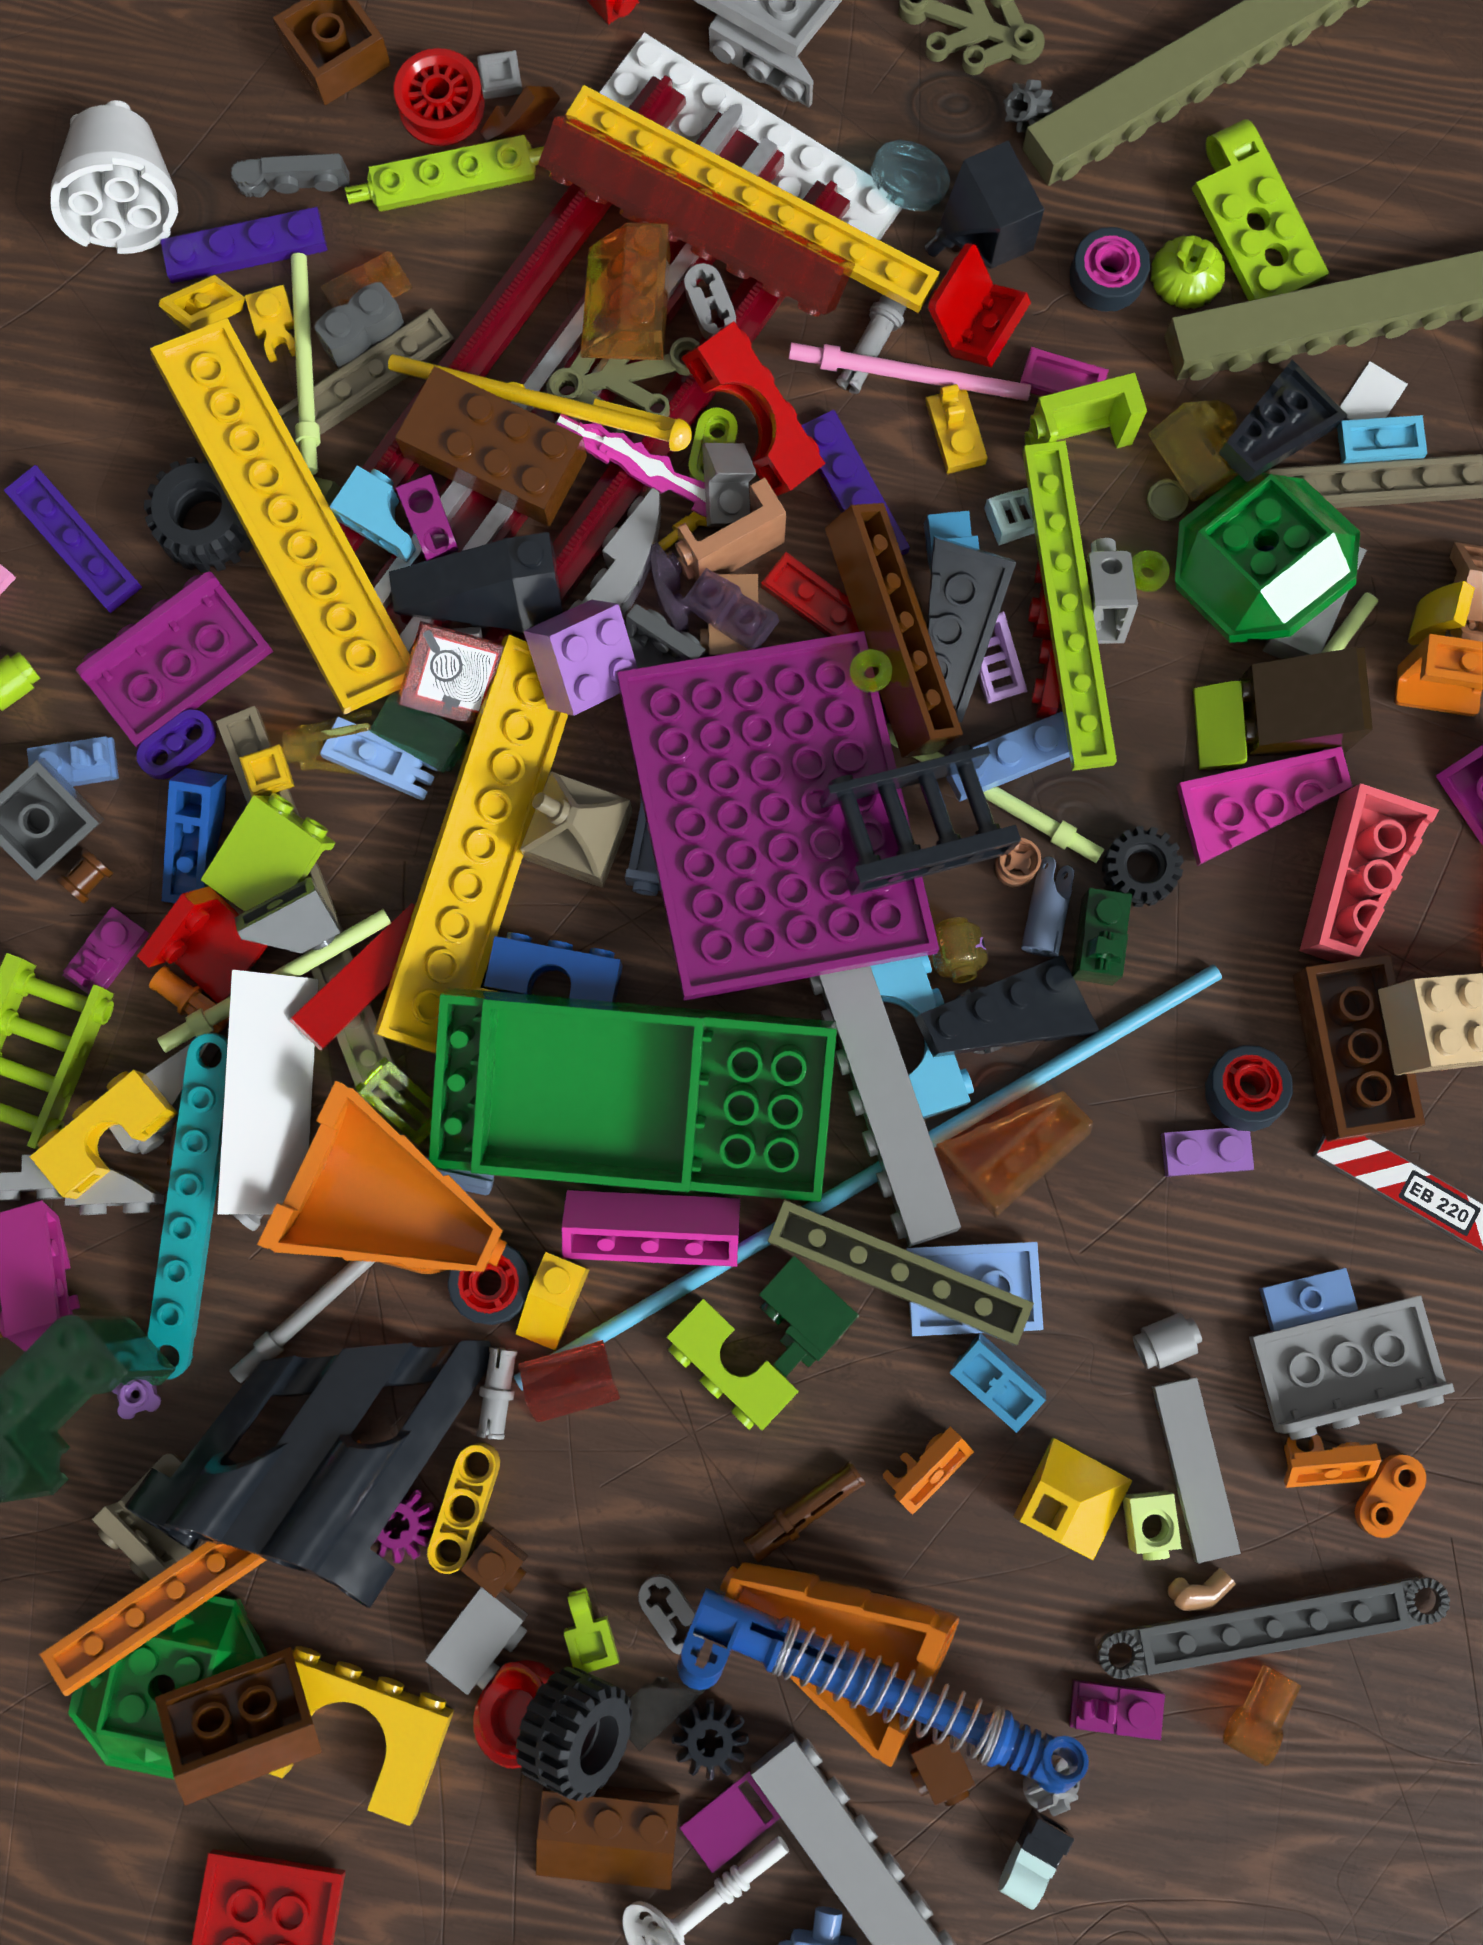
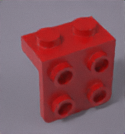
(973, 311)

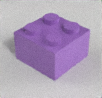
(580, 655)

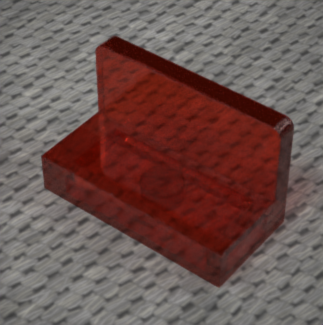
(568, 1381)

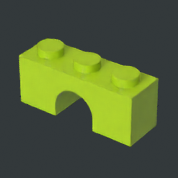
(756, 1395)

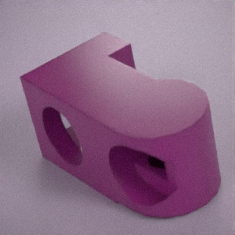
(427, 517)

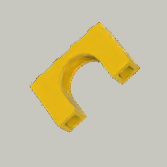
(410, 1723)

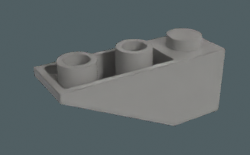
(760, 60)

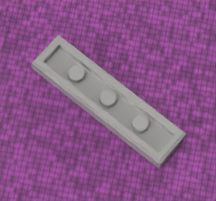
(1196, 1470)

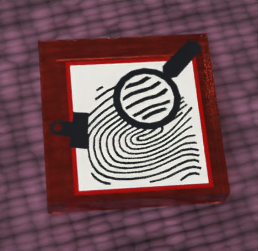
(449, 672)

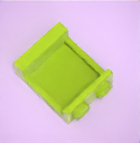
(1088, 408)
(266, 852)

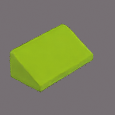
(1220, 726)

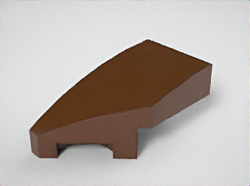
(526, 113)

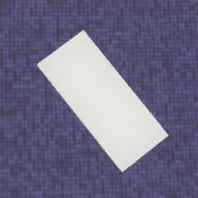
(265, 1092)

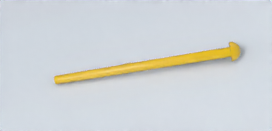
(672, 430)

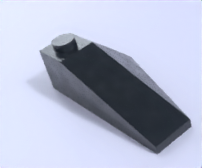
(491, 585)

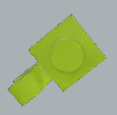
(590, 1640)

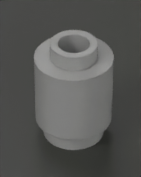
(1167, 1341)

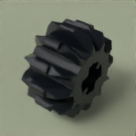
(724, 1748)

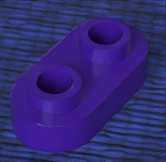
(175, 741)

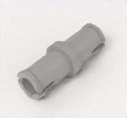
(496, 1393)

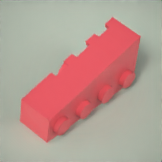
(1361, 868)

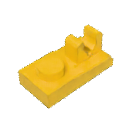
(956, 429)

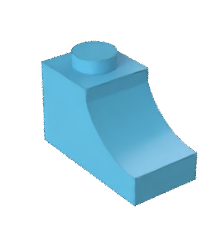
(368, 508)

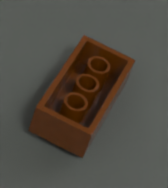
(491, 446)
(1351, 1050)

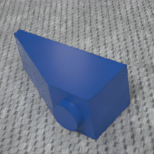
(192, 830)

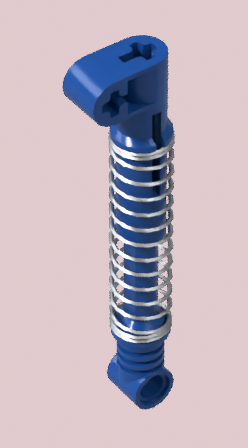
(868, 1682)

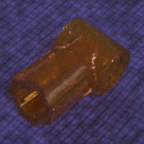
(1258, 1724)

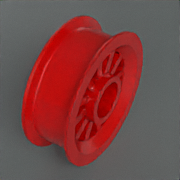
(437, 74)

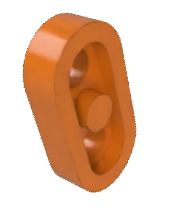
(1389, 1493)

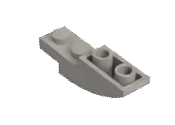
(628, 555)
(111, 1190)

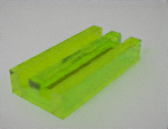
(376, 1077)

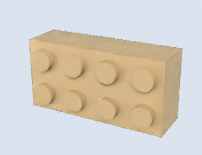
(1434, 1023)

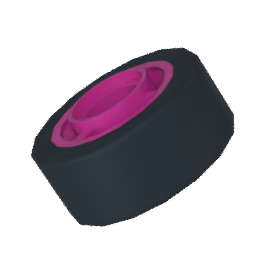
(1117, 250)

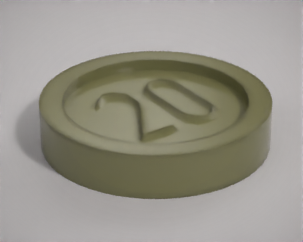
(1167, 500)

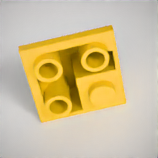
(1072, 1499)

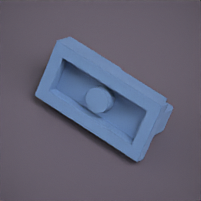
(81, 760)

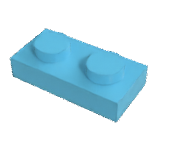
(1382, 439)

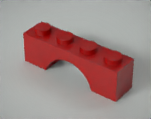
(729, 365)

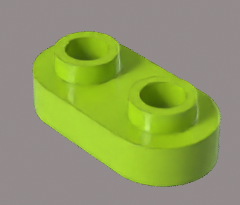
(711, 420)

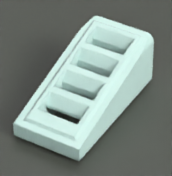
(995, 511)

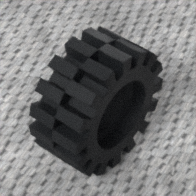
(1153, 844)

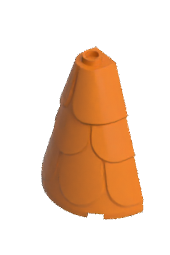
(378, 1199)
(882, 1624)

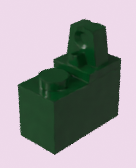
(1101, 937)
(811, 1309)

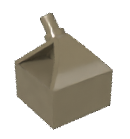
(576, 829)

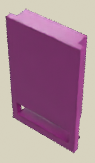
(727, 1824)

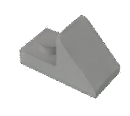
(726, 482)

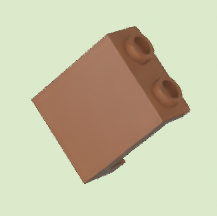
(737, 542)

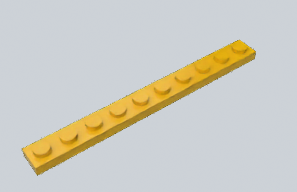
(875, 261)

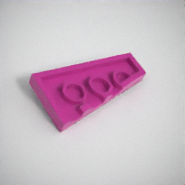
(1251, 800)

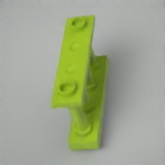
(19, 980)

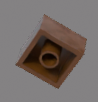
(332, 45)

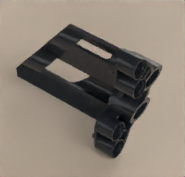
(318, 1492)

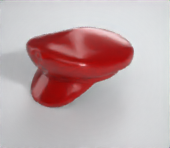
(504, 1706)

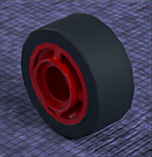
(1258, 1068)
(497, 1308)

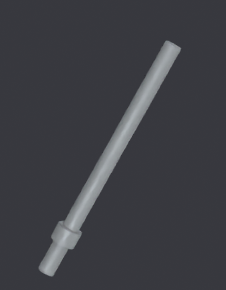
(271, 1344)

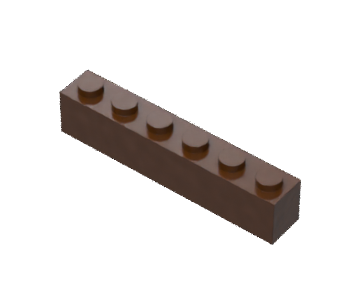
(893, 624)

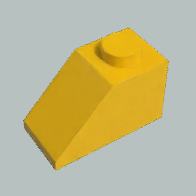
(551, 1300)

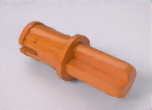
(182, 995)

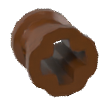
(84, 876)

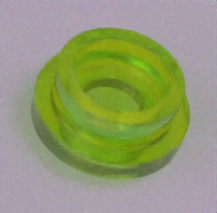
(1154, 561)
(862, 662)

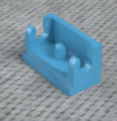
(998, 1382)

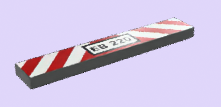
(1406, 1187)

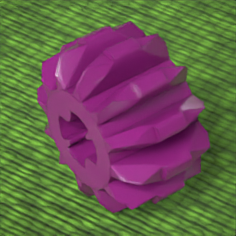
(412, 1535)

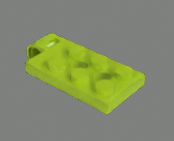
(1248, 184)

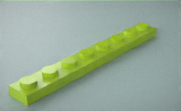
(1069, 606)

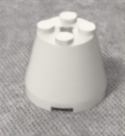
(113, 182)

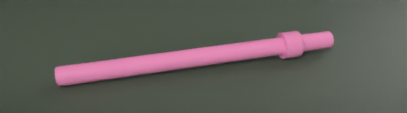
(832, 358)

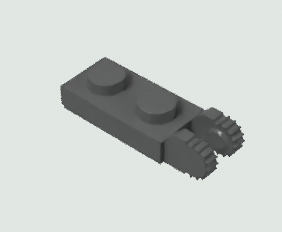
(290, 173)

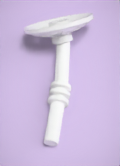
(673, 1931)

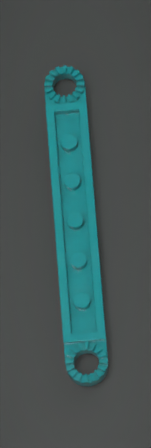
(189, 1204)

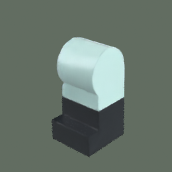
(1034, 1859)

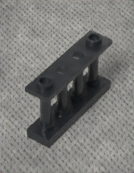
(910, 859)

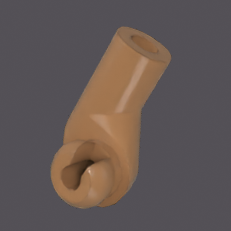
(1203, 1596)

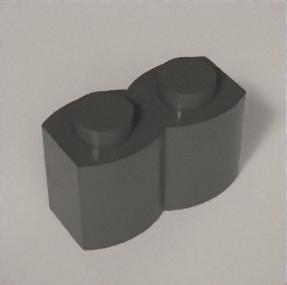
(360, 325)

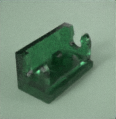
(420, 734)

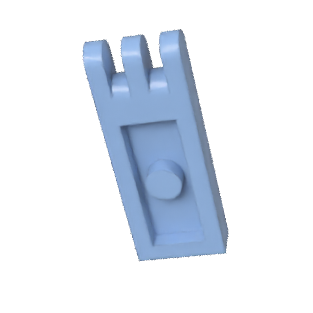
(377, 760)

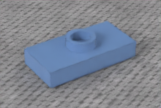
(1308, 1299)

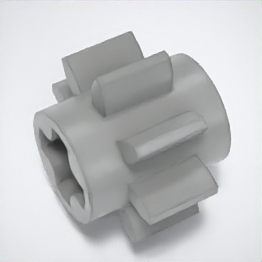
(1044, 1800)

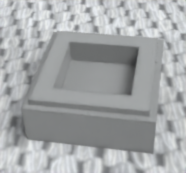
(499, 74)

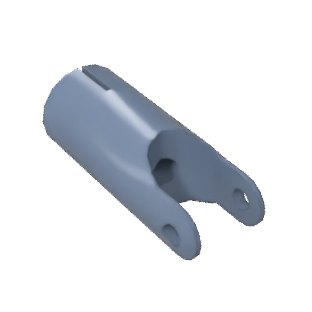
(1048, 910)

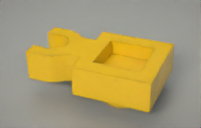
(272, 319)

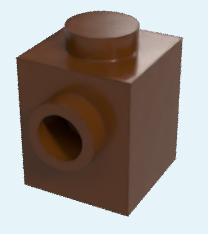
(496, 1564)
(940, 1771)

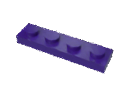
(243, 245)
(844, 469)
(73, 538)

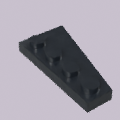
(1281, 423)
(963, 611)
(1011, 1012)

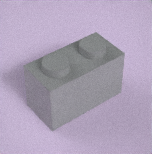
(476, 1639)

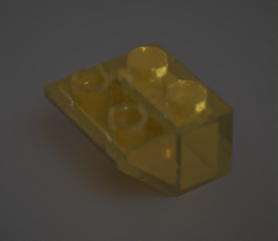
(1192, 443)

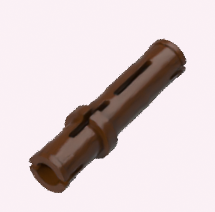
(803, 1512)

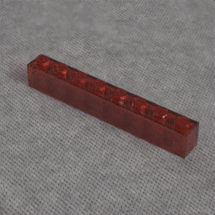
(695, 215)

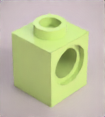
(1139, 1507)

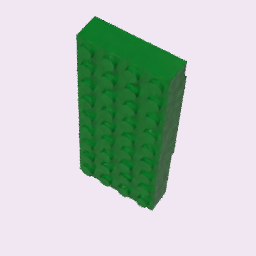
(631, 1094)

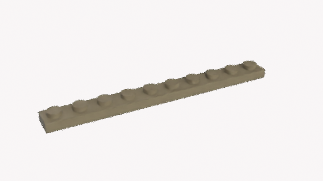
(362, 1050)

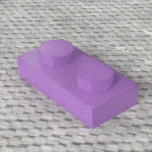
(1206, 1152)

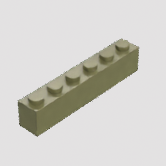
(900, 1273)

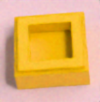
(267, 771)

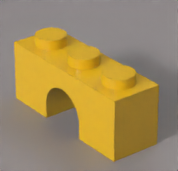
(71, 1155)

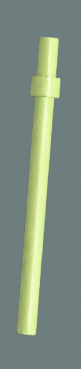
(306, 431)
(1062, 833)
(202, 1021)

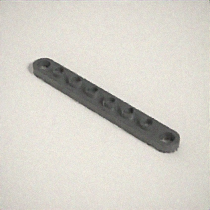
(1273, 1627)

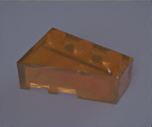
(1015, 1151)

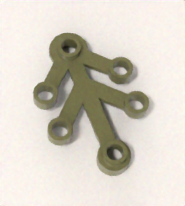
(976, 28)
(618, 378)

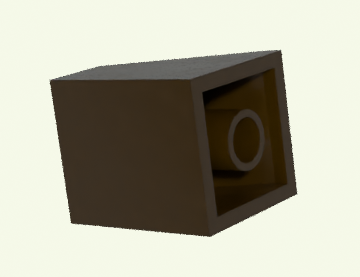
(1307, 703)

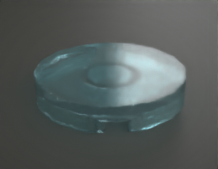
(910, 175)

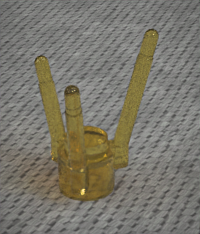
(307, 741)

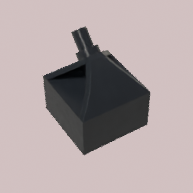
(991, 208)

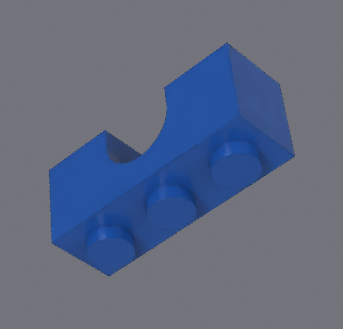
(519, 963)

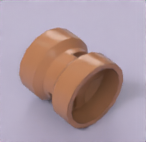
(1024, 858)

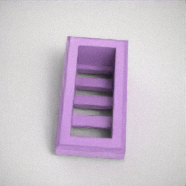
(1007, 653)

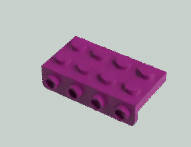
(173, 658)

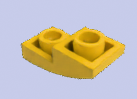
(1441, 611)

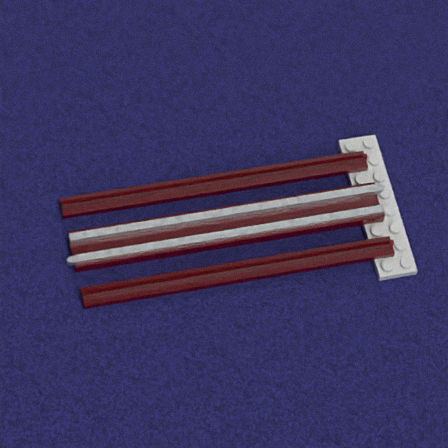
(715, 117)

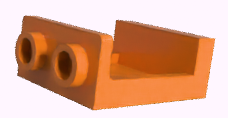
(1442, 676)

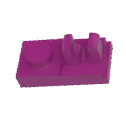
(105, 952)
(1117, 1709)

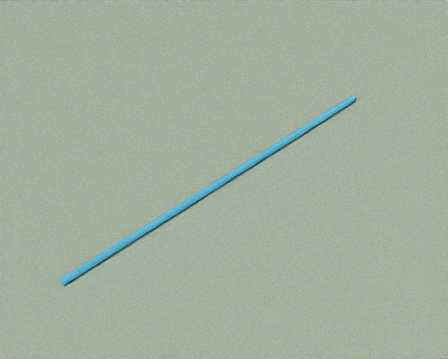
(939, 1134)

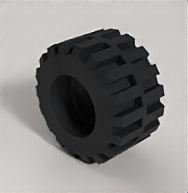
(170, 503)
(574, 1733)

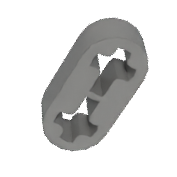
(718, 298)
(658, 1616)

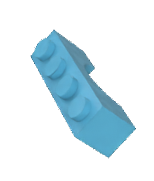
(937, 1080)

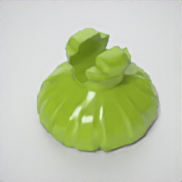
(1188, 282)

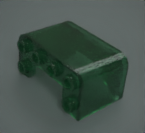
(52, 1383)

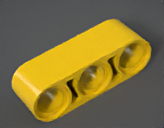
(452, 1526)

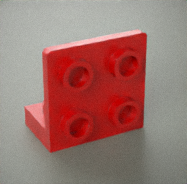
(203, 942)

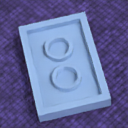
(1004, 1266)

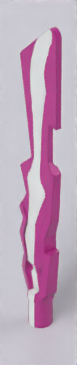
(636, 461)

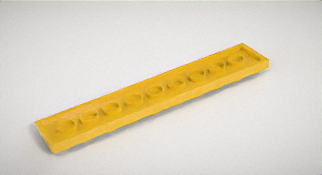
(284, 514)
(475, 851)

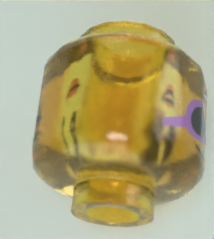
(960, 950)

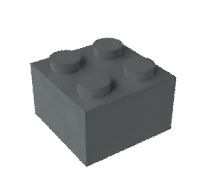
(43, 818)

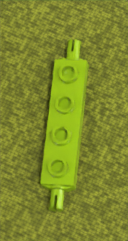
(448, 174)

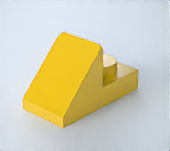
(202, 304)

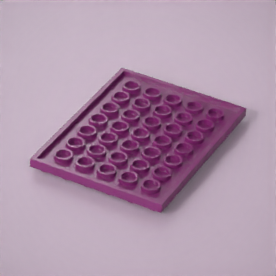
(731, 794)

